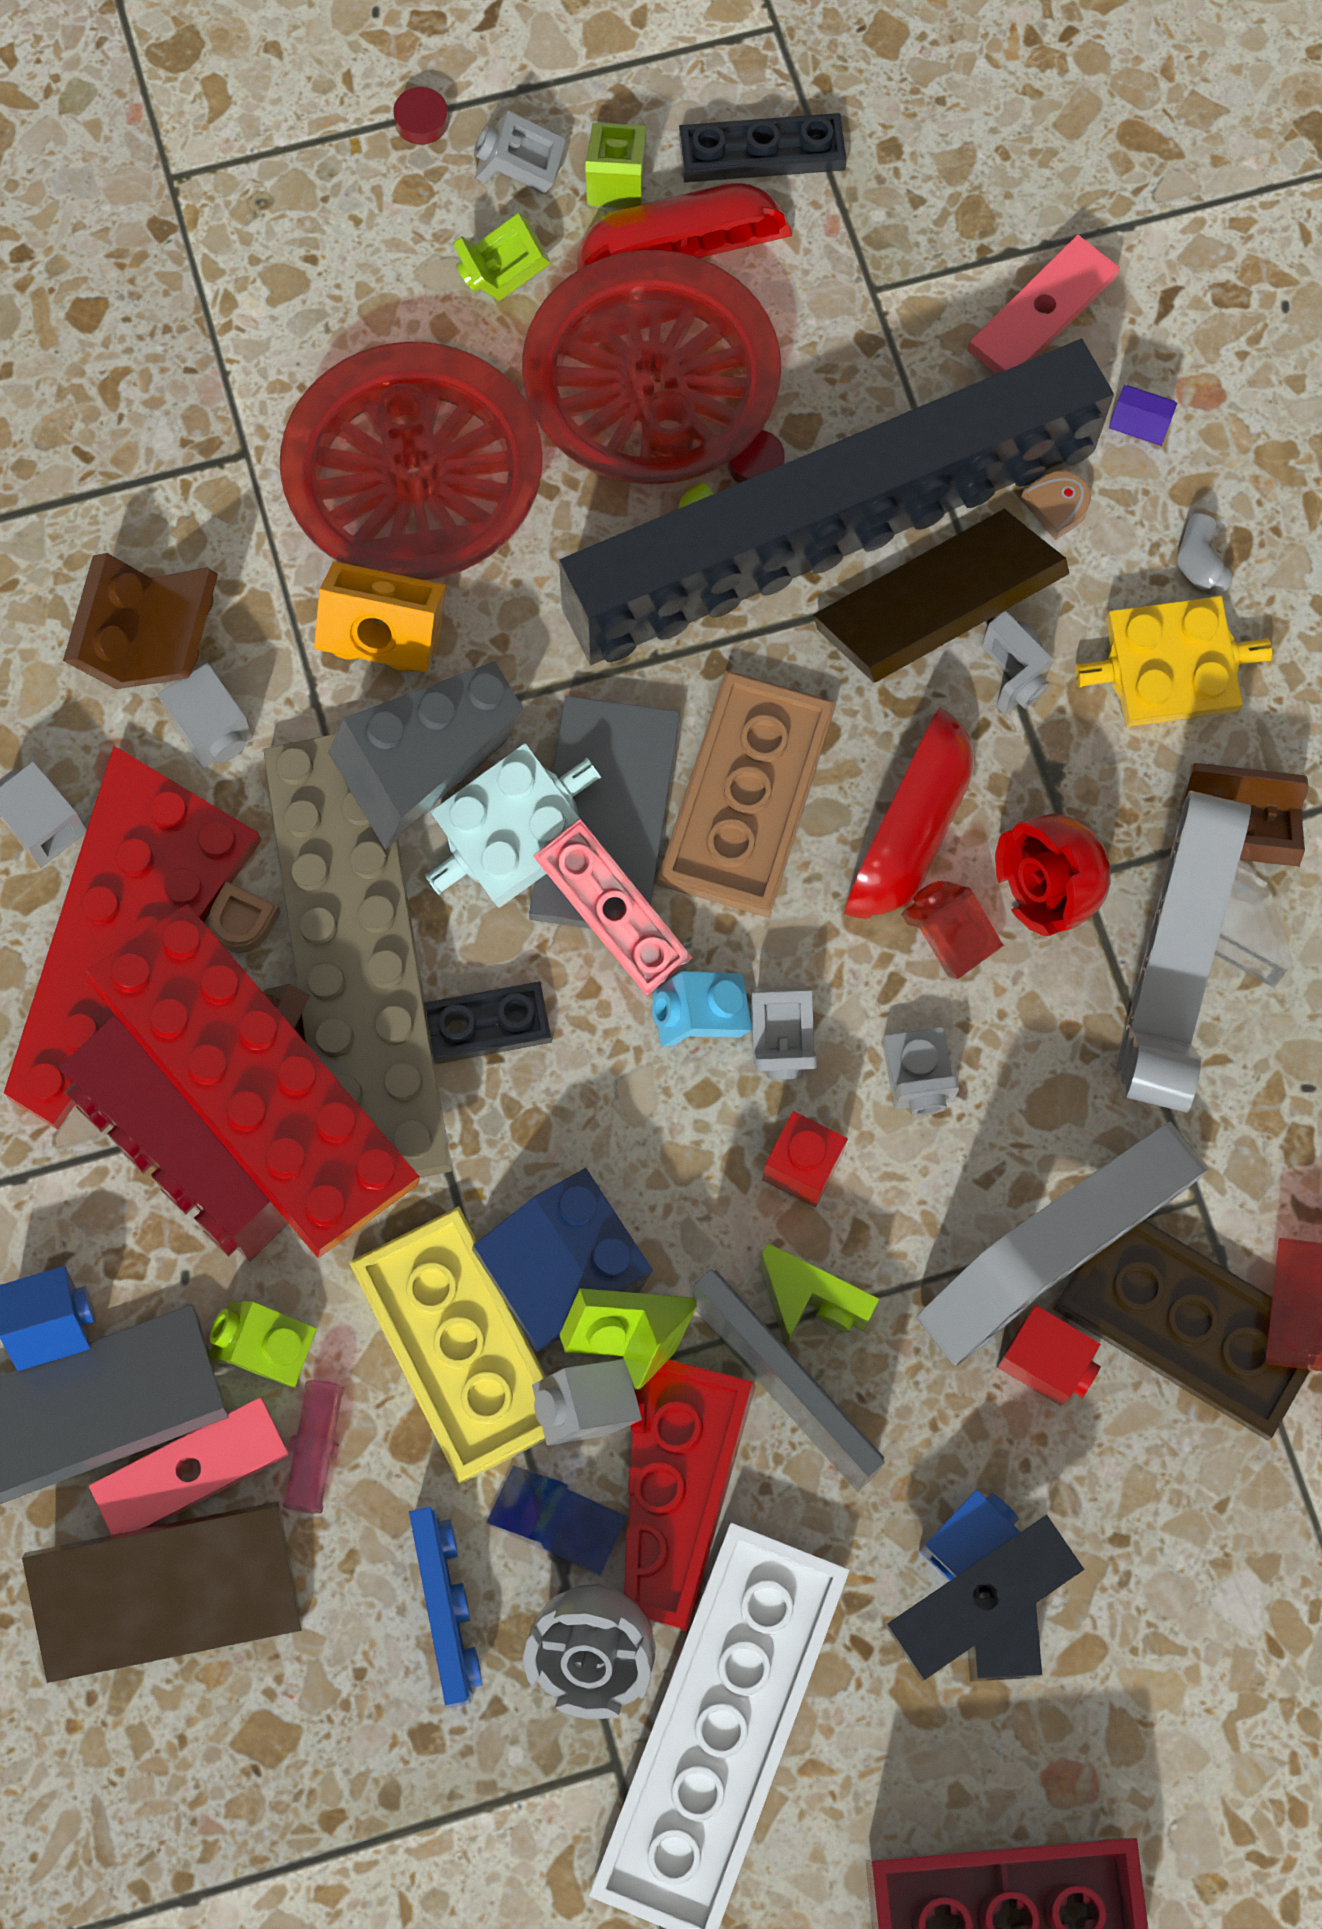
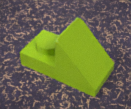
(615, 165)
(796, 1284)
(628, 1325)

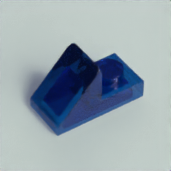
(557, 1519)

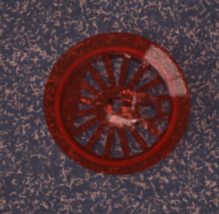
(622, 298)
(393, 384)

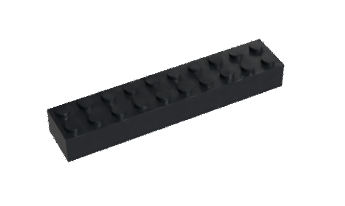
(834, 503)

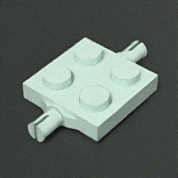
(504, 821)

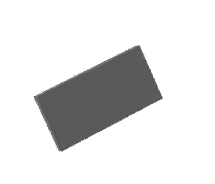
(624, 808)
(786, 1380)
(106, 1402)

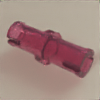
(313, 1447)

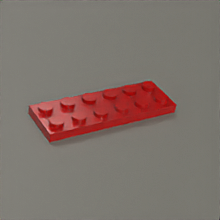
(252, 1080)

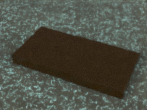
(940, 595)
(1185, 1324)
(162, 1592)

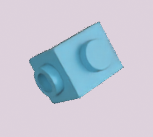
(701, 1007)

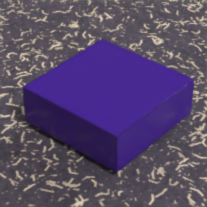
(1143, 415)

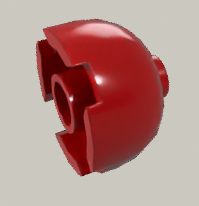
(1054, 872)

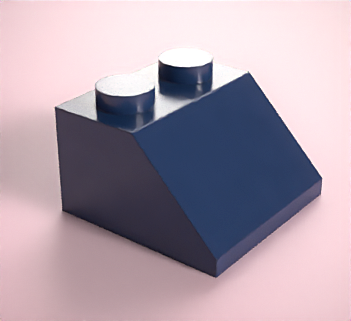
(553, 1249)

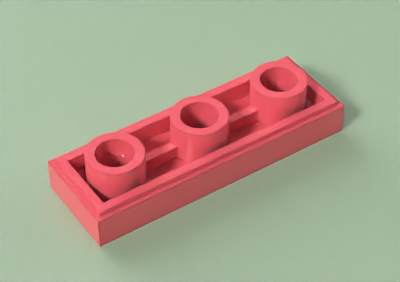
(1060, 290)
(591, 877)
(153, 1486)

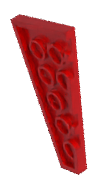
(139, 862)

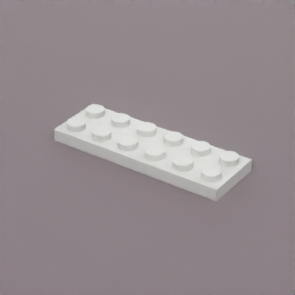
(719, 1733)

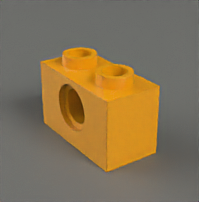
(406, 604)

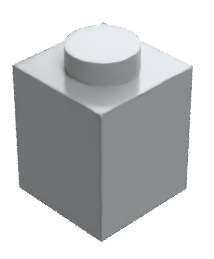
(206, 716)
(38, 814)
(585, 1402)

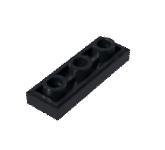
(762, 147)
(495, 1019)
(1016, 1574)

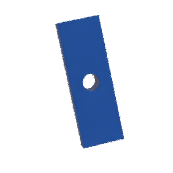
(445, 1606)

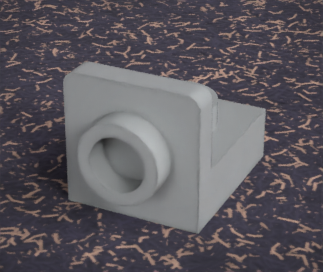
(519, 151)
(920, 1071)

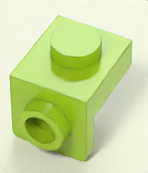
(502, 258)
(261, 1341)

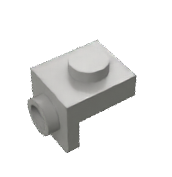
(1021, 656)
(783, 1031)

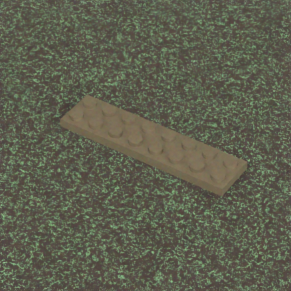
(355, 952)

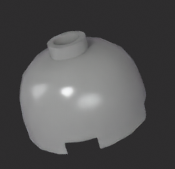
(591, 1651)

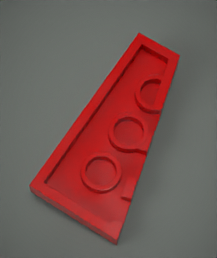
(679, 1484)

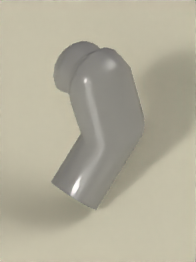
(1199, 560)

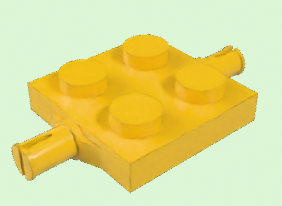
(1173, 661)

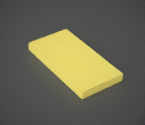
(455, 1343)

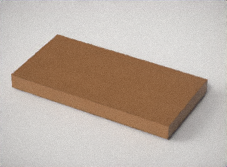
(746, 794)

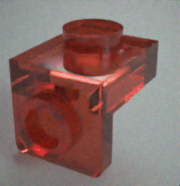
(953, 926)

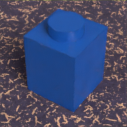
(44, 1318)
(970, 1534)

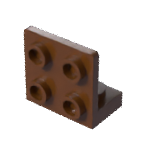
(138, 626)

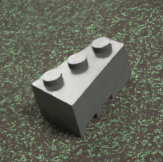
(422, 744)

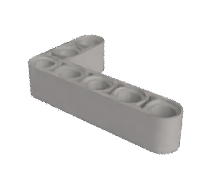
(1156, 1050)
(1059, 1241)

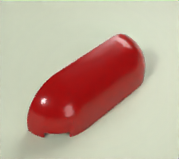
(689, 224)
(915, 820)

